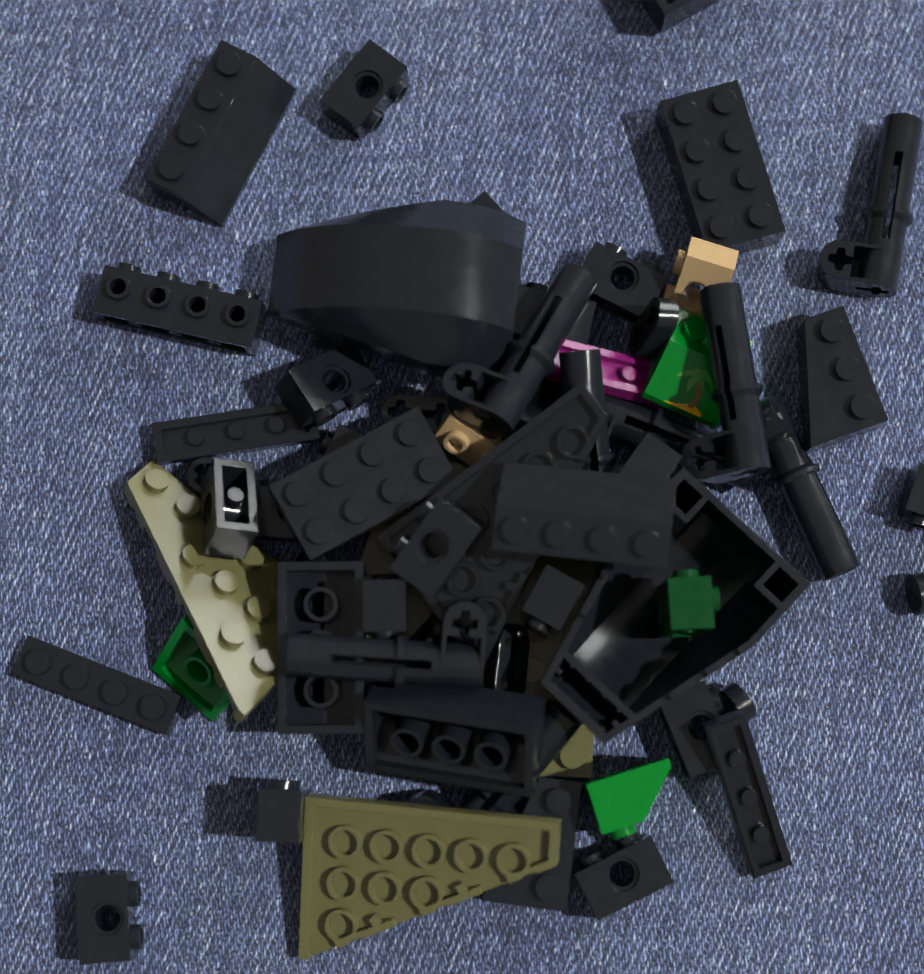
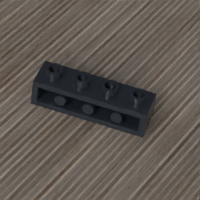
(180, 309)

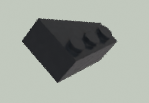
(834, 382)
(550, 887)

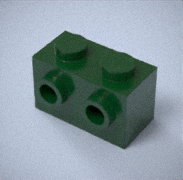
(687, 604)

